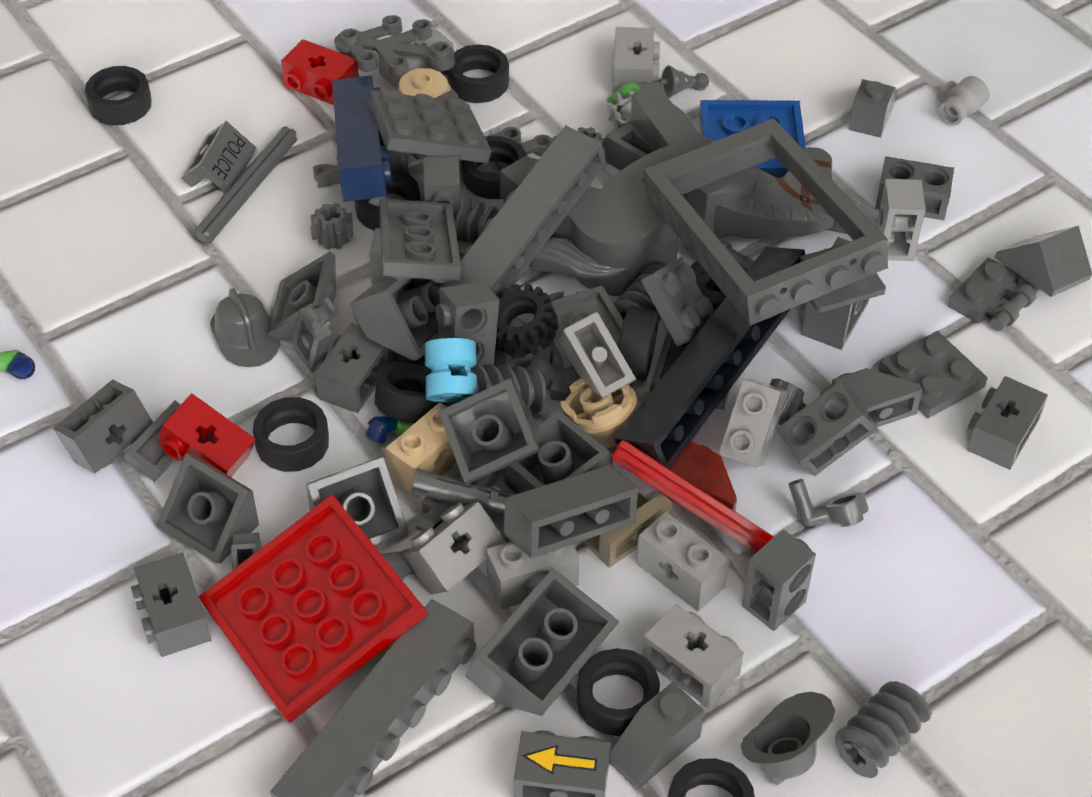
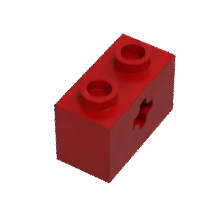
(313, 67)
(198, 423)

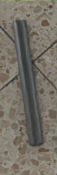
(245, 185)

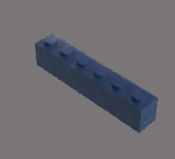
(360, 148)

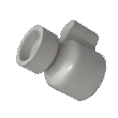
(962, 99)

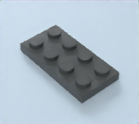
(418, 240)

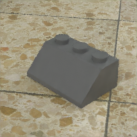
(399, 314)
(541, 646)

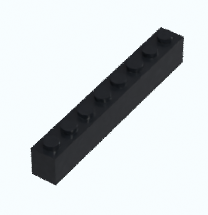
(704, 371)

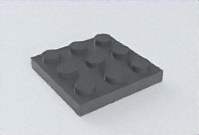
(428, 126)

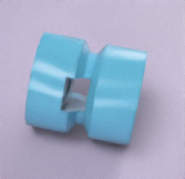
(450, 356)

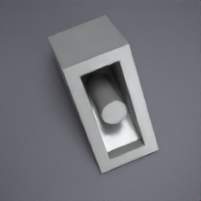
(596, 355)

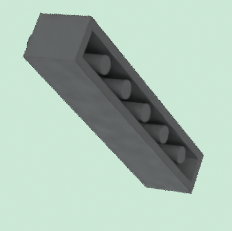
(532, 212)
(382, 708)

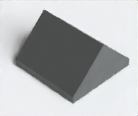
(1050, 260)
(300, 289)
(490, 430)
(366, 496)
(207, 509)

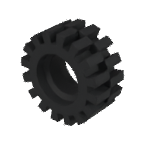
(531, 334)

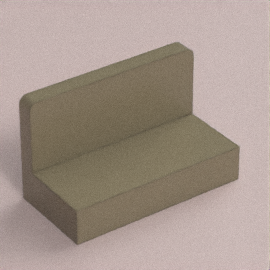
(619, 543)

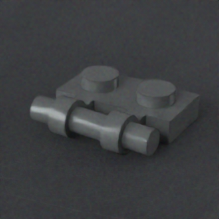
(985, 288)

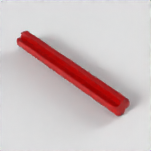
(690, 496)

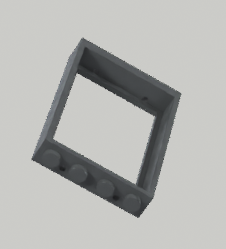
(790, 286)

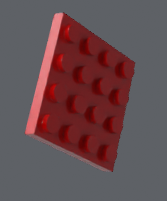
(312, 607)

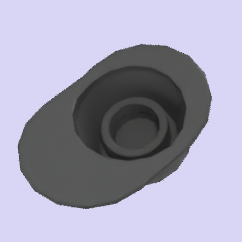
(242, 329)
(788, 736)

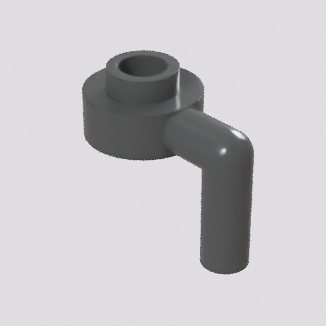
(844, 509)

